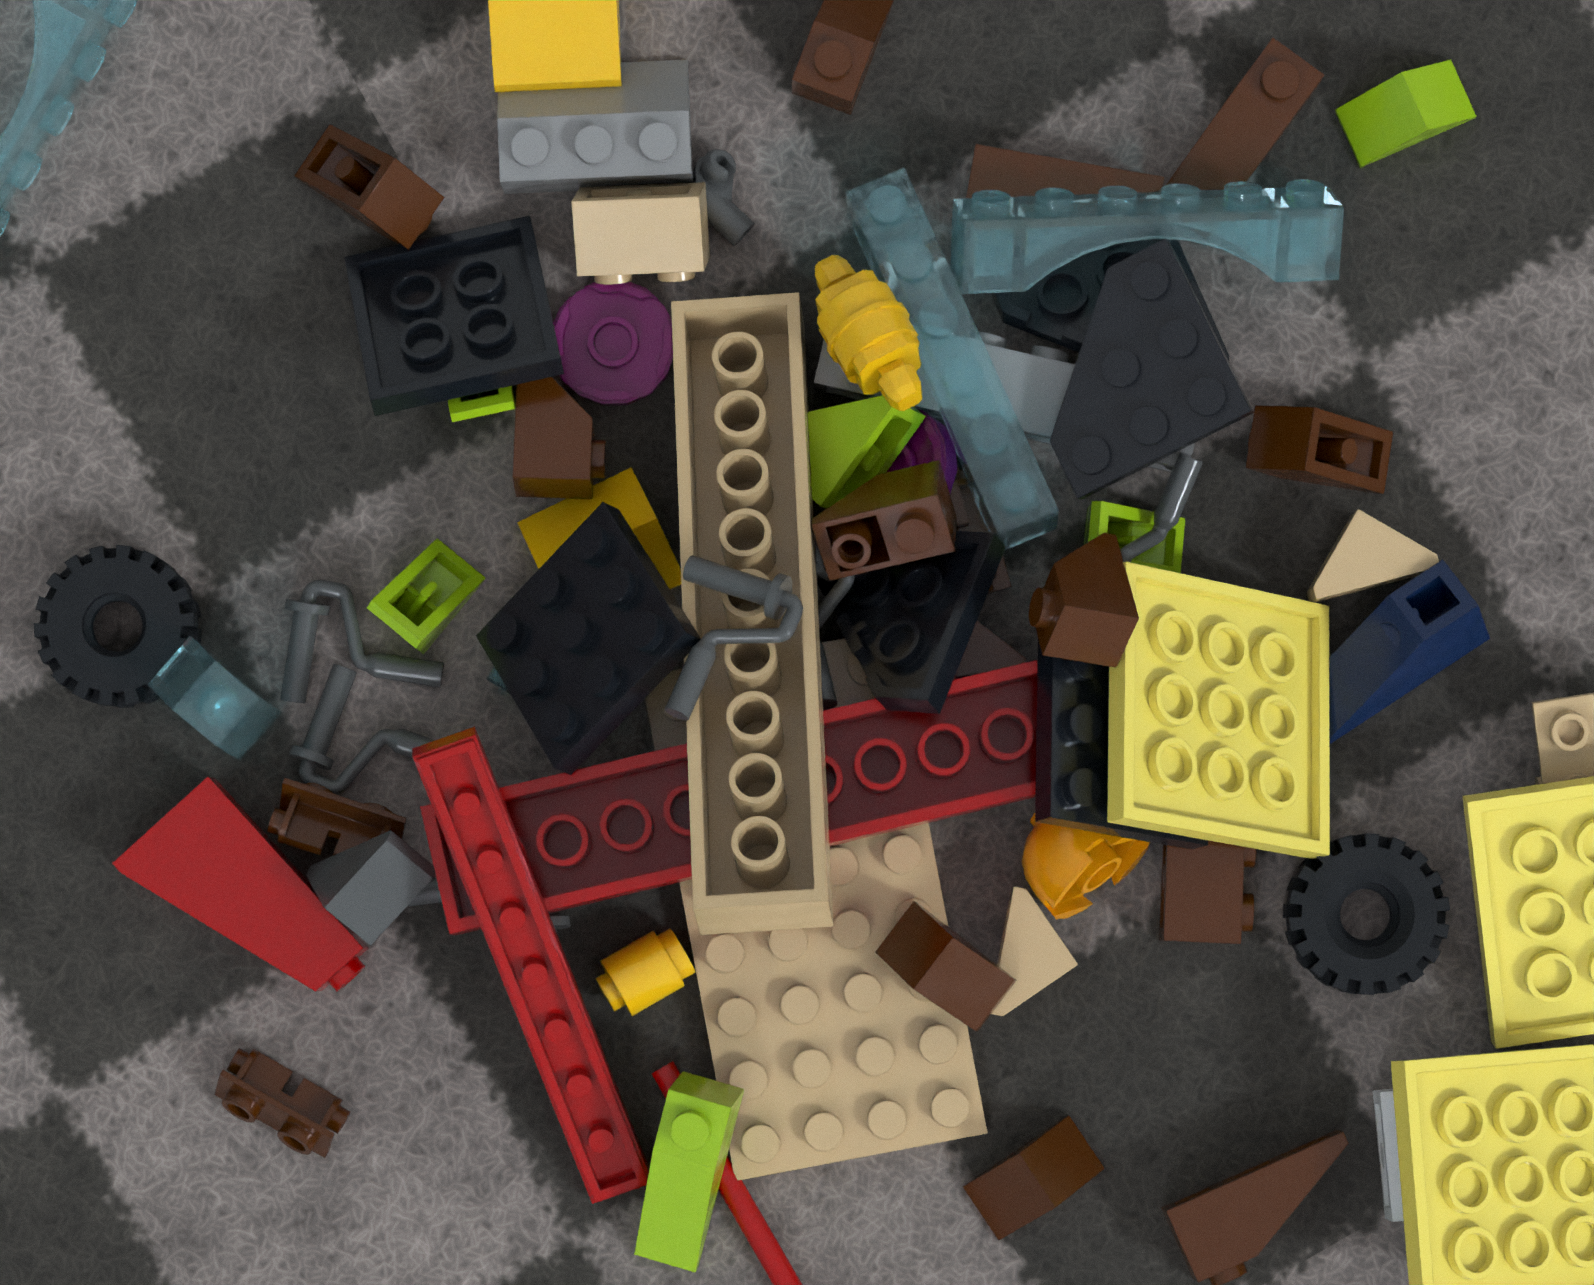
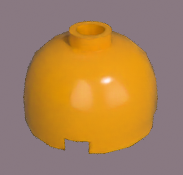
(1070, 862)

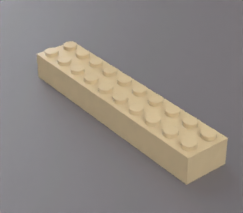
(760, 716)

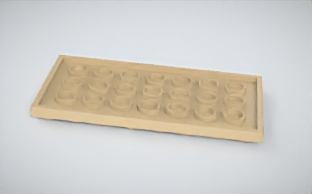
(814, 1021)

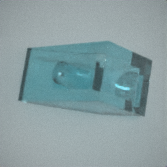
(214, 699)

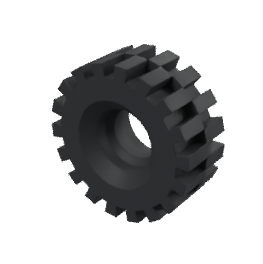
(78, 595)
(1413, 926)

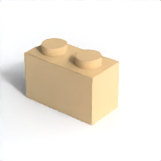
(641, 231)

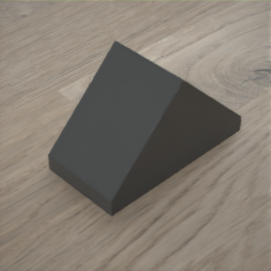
(370, 883)

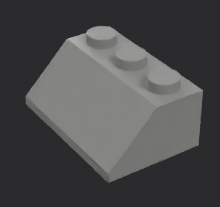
(598, 133)

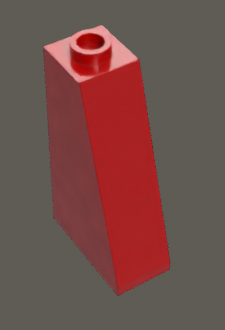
(239, 883)

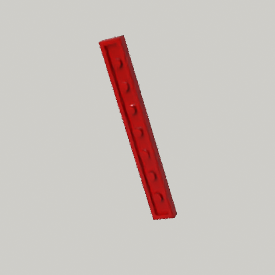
(532, 963)

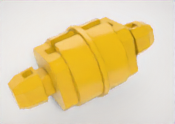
(868, 332)

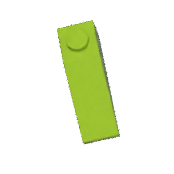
(687, 1169)

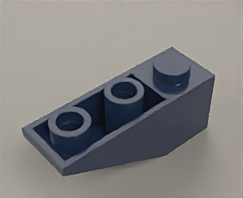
(1402, 646)

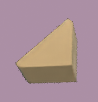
(1368, 557)
(1029, 951)

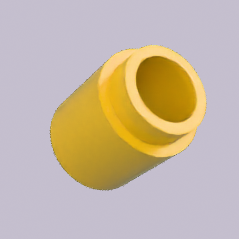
(644, 972)

